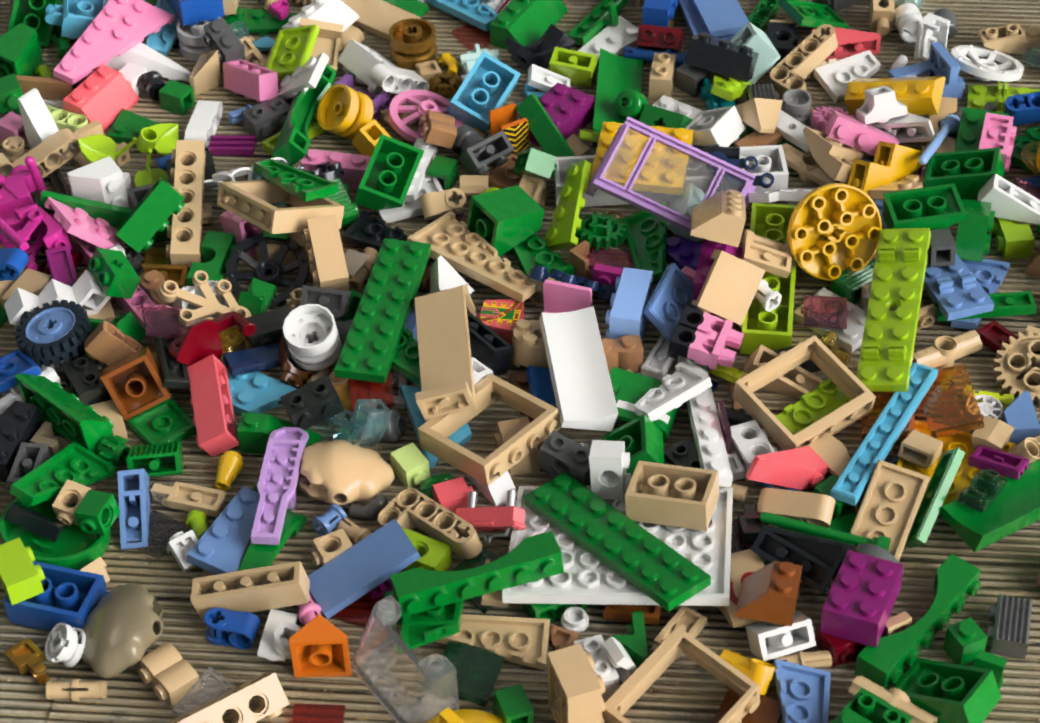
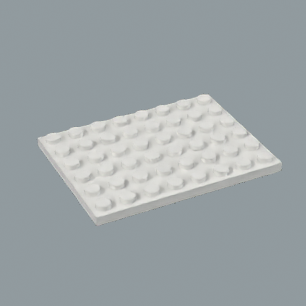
(592, 582)

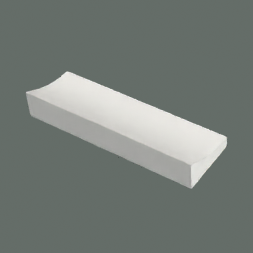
(579, 370)

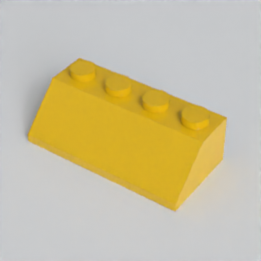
(919, 94)

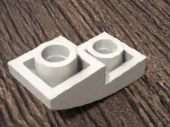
(266, 644)
(619, 658)

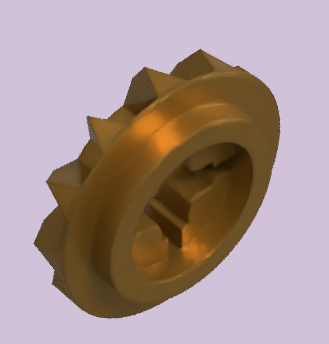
(440, 85)

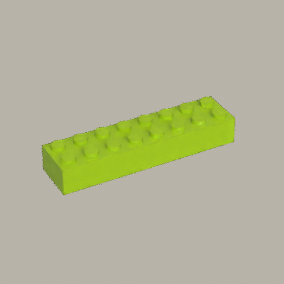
(774, 327)

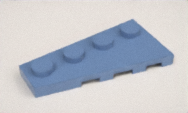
(802, 692)

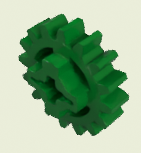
(602, 230)

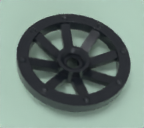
(268, 266)

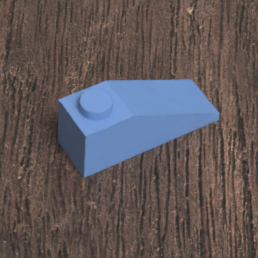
(134, 507)

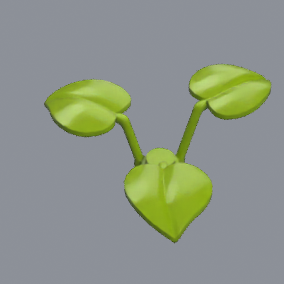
(157, 137)

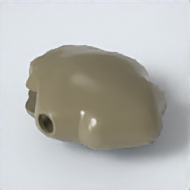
(121, 629)

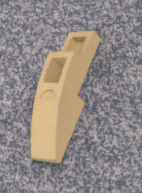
(1010, 38)

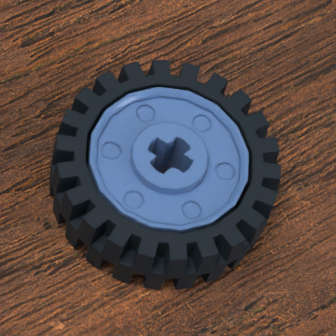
(53, 332)

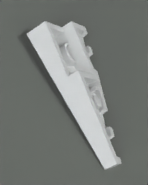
(152, 60)

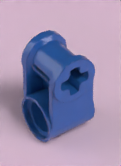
(234, 628)

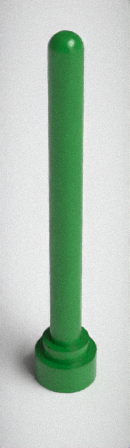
(821, 531)

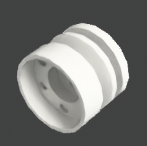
(312, 337)

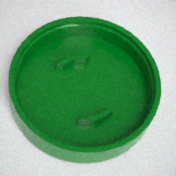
(71, 550)

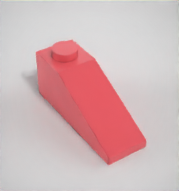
(854, 42)
(790, 468)

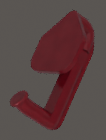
(204, 338)

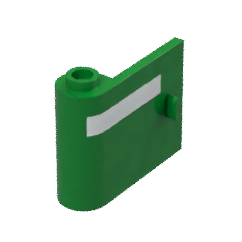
(632, 389)

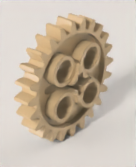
(1021, 353)

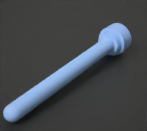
(949, 125)

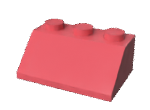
(101, 97)

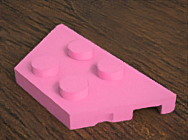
(83, 226)

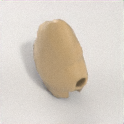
(343, 472)

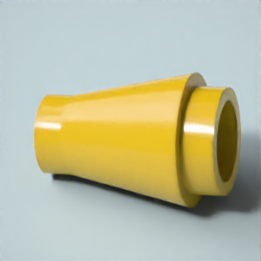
(228, 468)

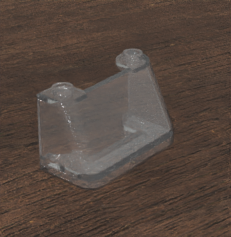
(401, 682)

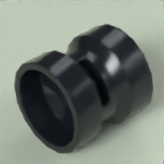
(152, 83)

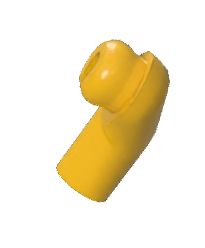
(448, 60)

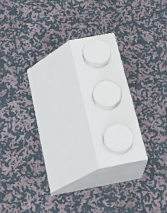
(325, 10)
(360, 61)
(99, 182)

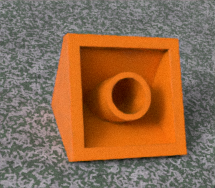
(320, 650)

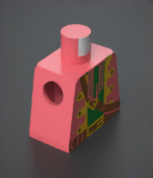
(502, 316)

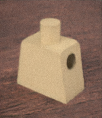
(881, 18)

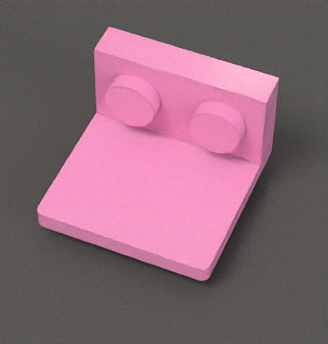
(999, 132)
(565, 297)

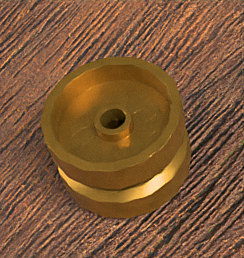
(412, 42)

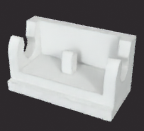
(930, 29)

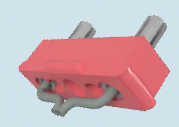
(499, 518)

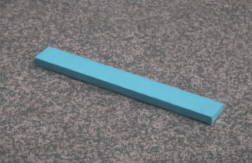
(883, 435)

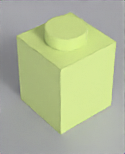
(410, 465)

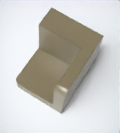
(46, 436)

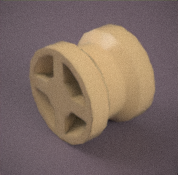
(14, 148)

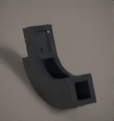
(540, 51)

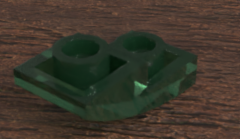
(983, 490)

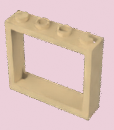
(252, 199)
(861, 397)
(435, 431)
(662, 658)

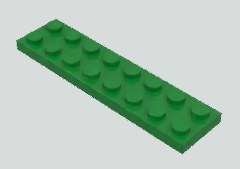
(383, 311)
(617, 541)

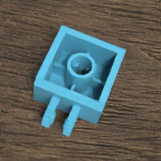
(73, 16)

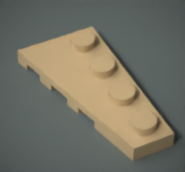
(515, 638)

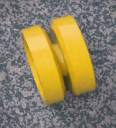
(344, 111)

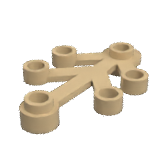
(208, 304)

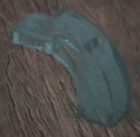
(364, 426)

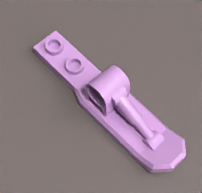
(278, 483)

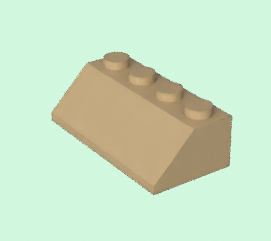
(720, 218)

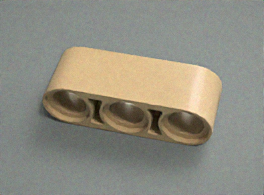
(798, 505)

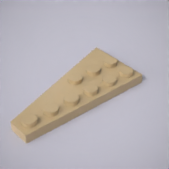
(473, 256)

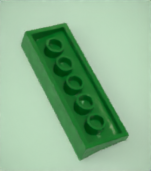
(614, 76)
(1011, 511)

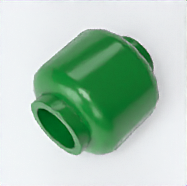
(630, 103)

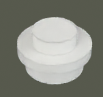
(575, 619)

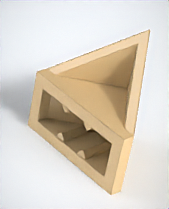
(206, 73)
(760, 114)

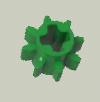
(113, 450)

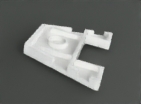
(792, 196)

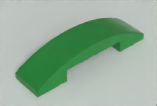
(263, 555)

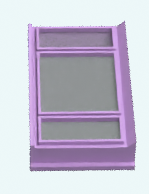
(664, 173)

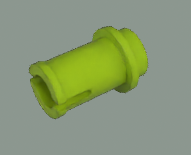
(197, 522)

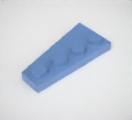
(990, 276)
(227, 539)

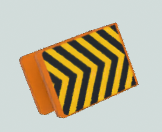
(516, 130)

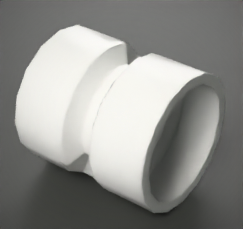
(906, 21)

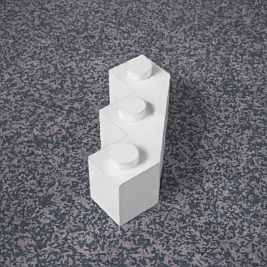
(84, 292)

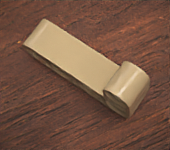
(804, 59)
(48, 155)
(417, 510)

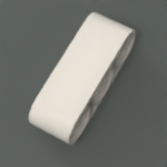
(397, 79)
(204, 121)

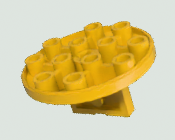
(834, 231)

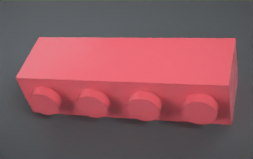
(212, 406)

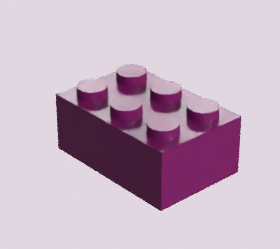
(568, 110)
(861, 598)

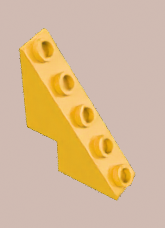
(889, 165)

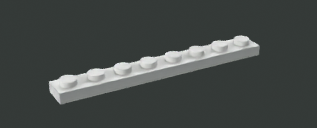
(707, 430)

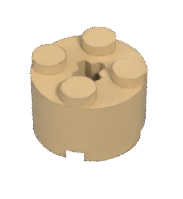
(528, 344)

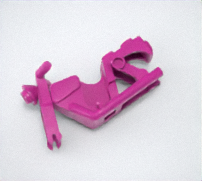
(23, 219)

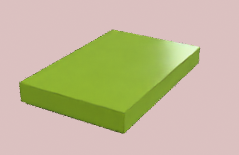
(292, 49)

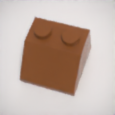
(135, 383)
(771, 594)

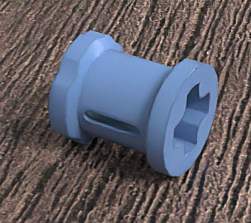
(328, 520)

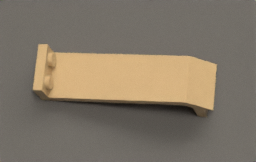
(445, 352)

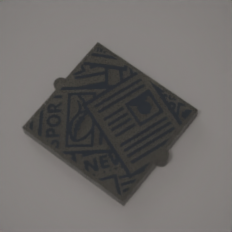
(160, 530)

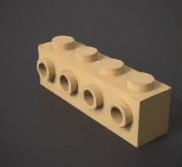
(252, 589)

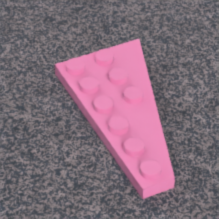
(111, 33)

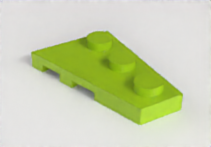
(728, 87)

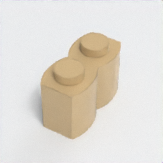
(167, 673)

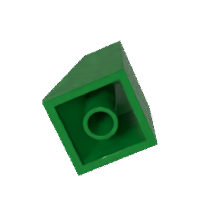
(20, 51)
(504, 217)

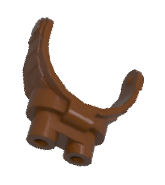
(288, 371)

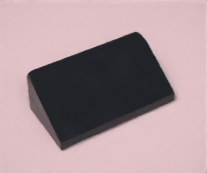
(35, 522)

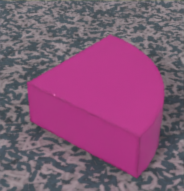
(279, 9)

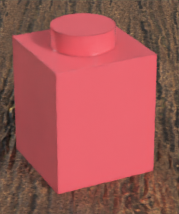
(452, 493)

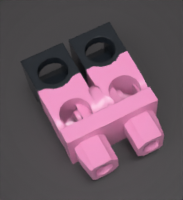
(704, 339)

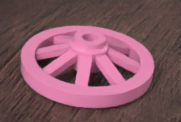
(421, 101)

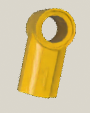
(755, 669)

